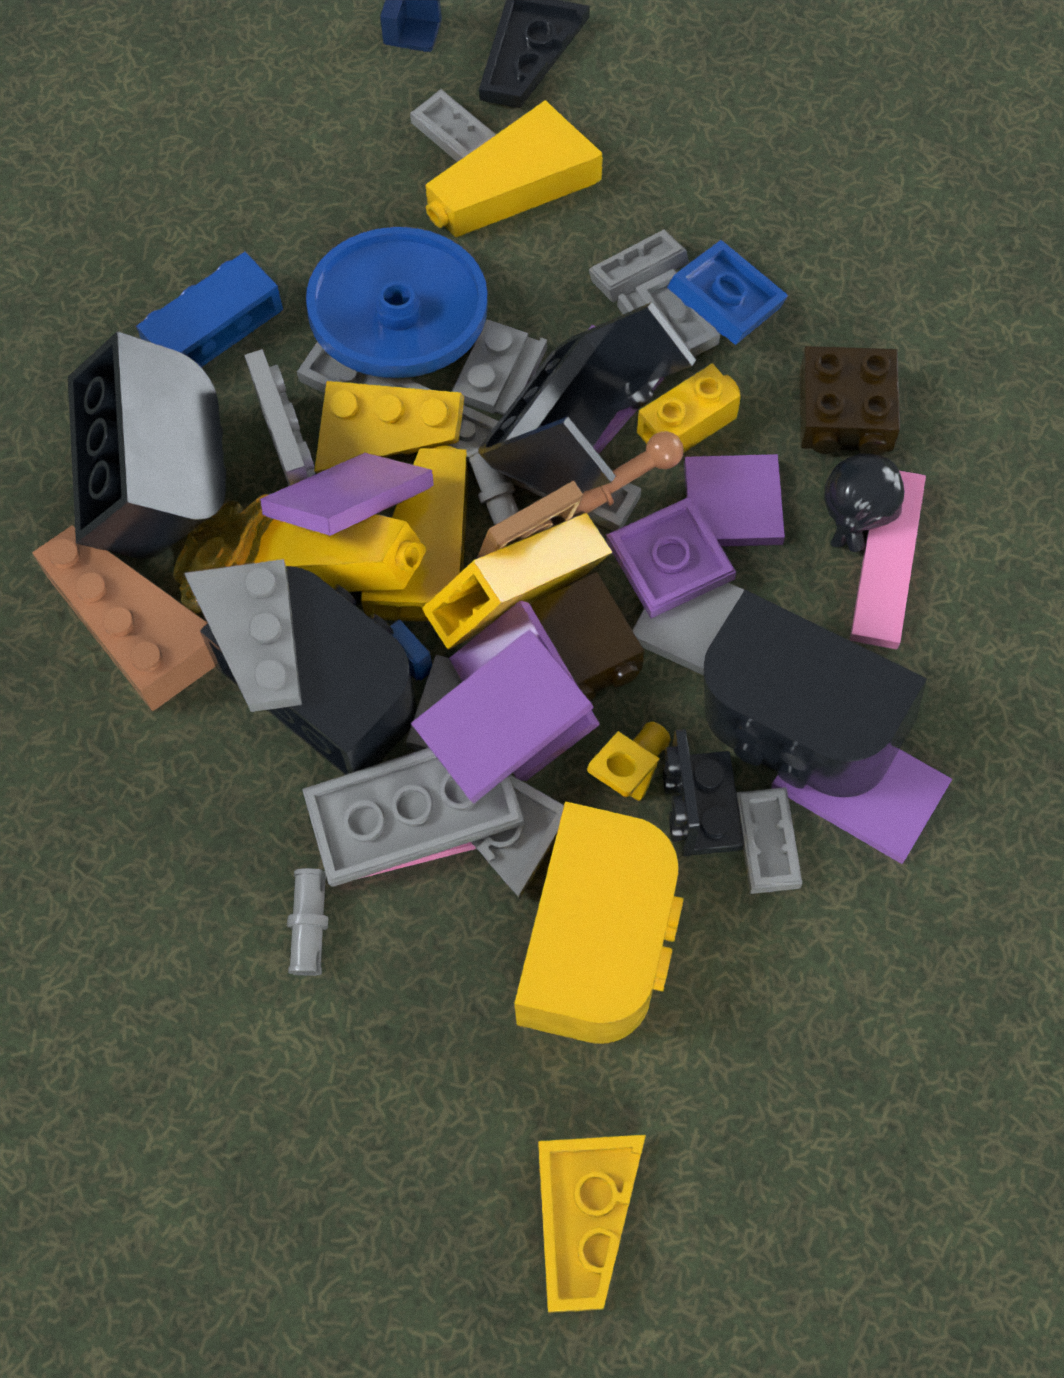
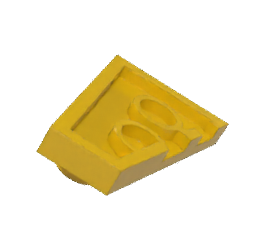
(384, 421)
(584, 1213)

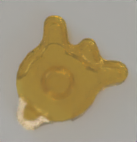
(222, 541)

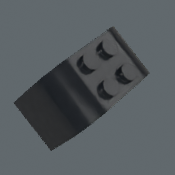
(143, 447)
(350, 676)
(806, 699)

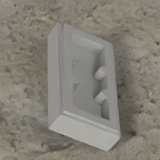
(450, 125)
(638, 265)
(769, 840)

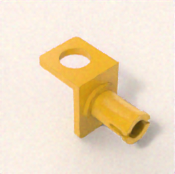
(629, 763)

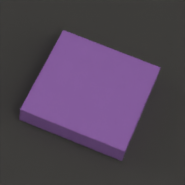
(738, 497)
(670, 557)

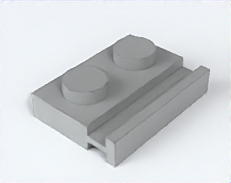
(688, 325)
(499, 367)

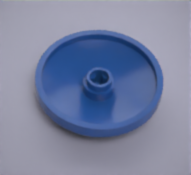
(397, 302)

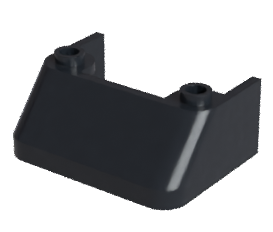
(576, 394)

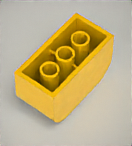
(600, 927)

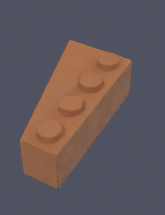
(133, 620)

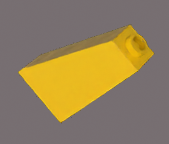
(513, 172)
(440, 524)
(363, 557)
(515, 574)

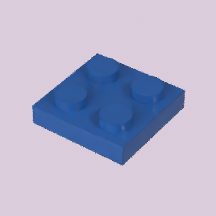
(727, 292)

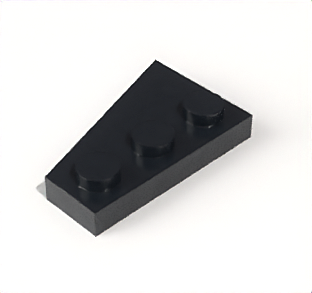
(527, 46)

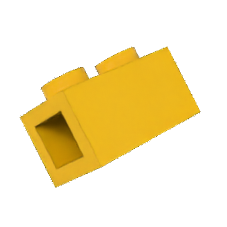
(692, 408)

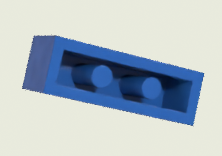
(215, 311)

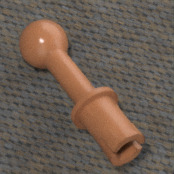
(662, 451)

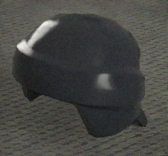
(862, 496)

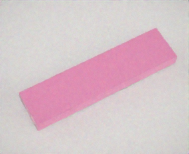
(888, 571)

